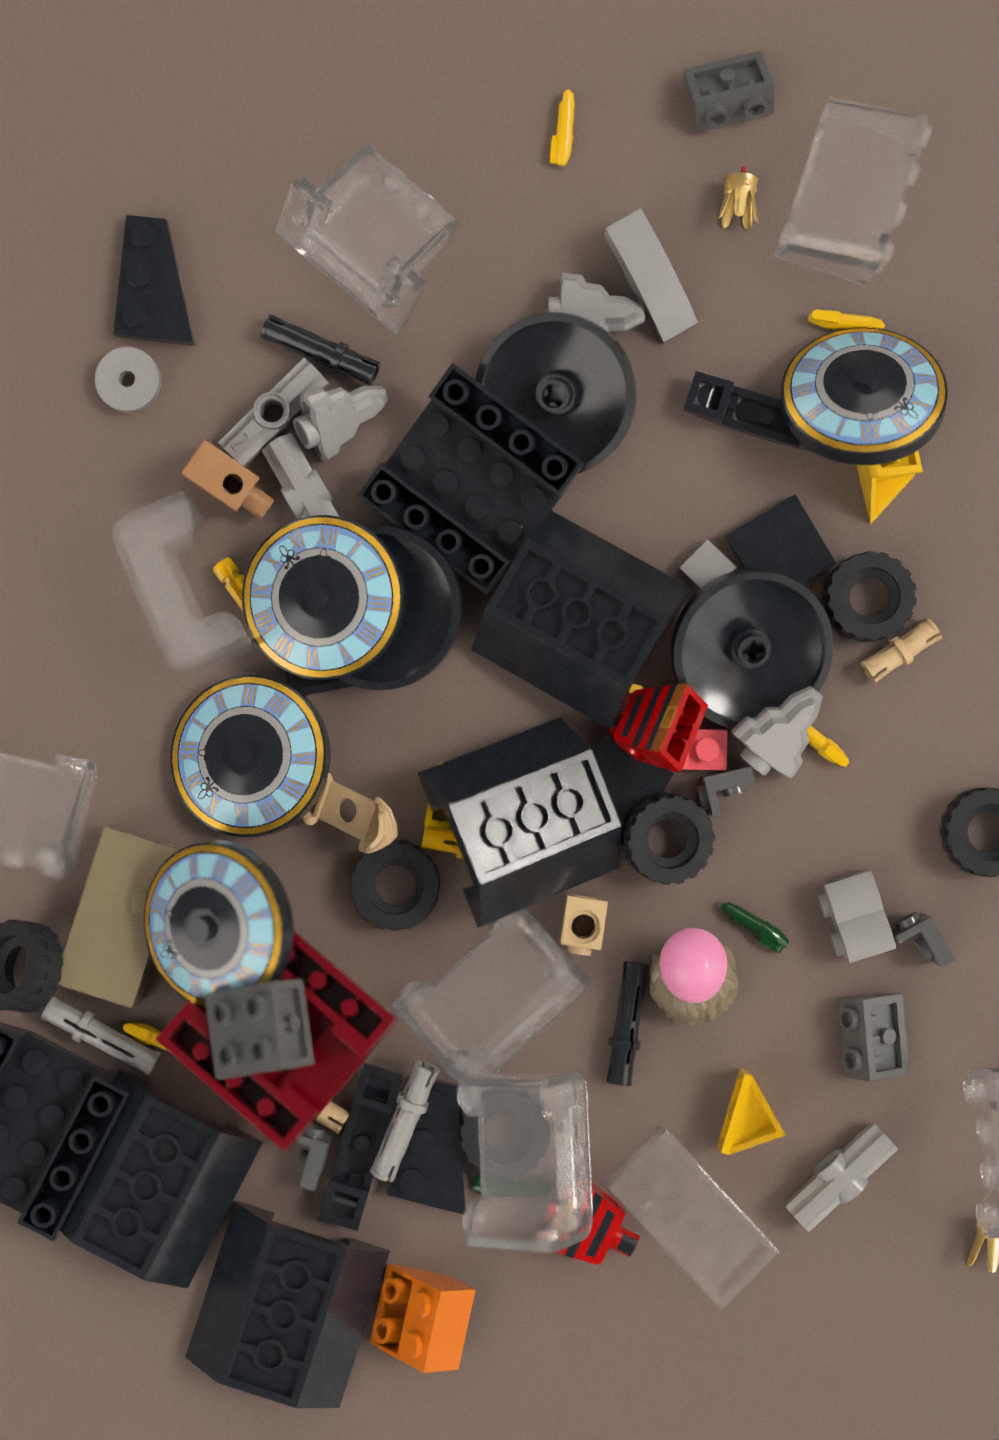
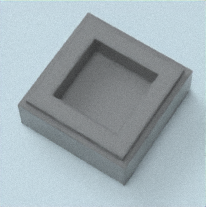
(706, 565)

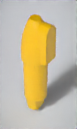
(562, 141)
(837, 320)
(827, 748)
(143, 1033)

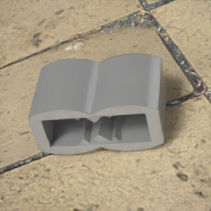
(857, 916)

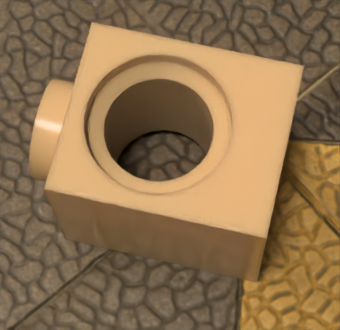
(578, 905)

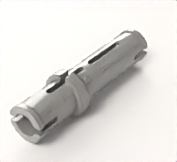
(100, 1035)
(408, 1111)

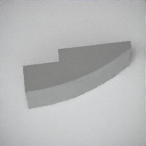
(650, 275)

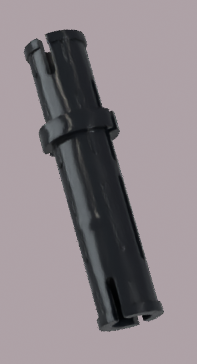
(328, 353)
(626, 1030)

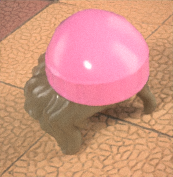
(693, 977)

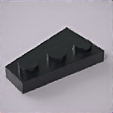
(150, 286)
(433, 1160)

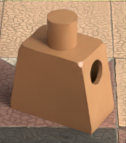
(212, 467)

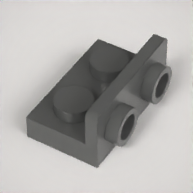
(730, 91)
(874, 1037)

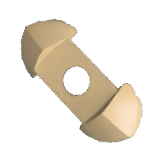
(373, 819)

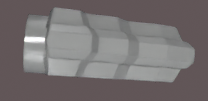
(595, 304)
(335, 416)
(779, 733)

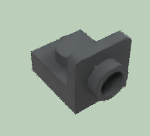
(729, 781)
(930, 941)
(312, 1161)

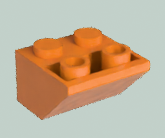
(422, 1318)

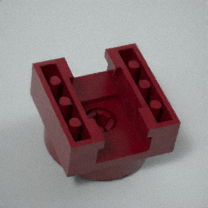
(344, 1031)

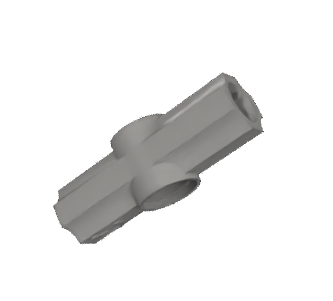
(255, 433)
(300, 483)
(840, 1176)

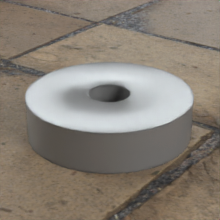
(113, 369)

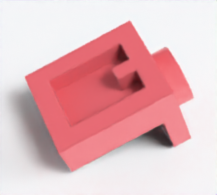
(708, 751)

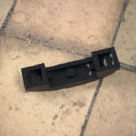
(739, 410)
(360, 1146)

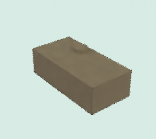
(107, 938)

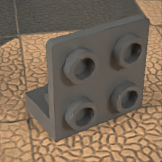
(259, 1028)

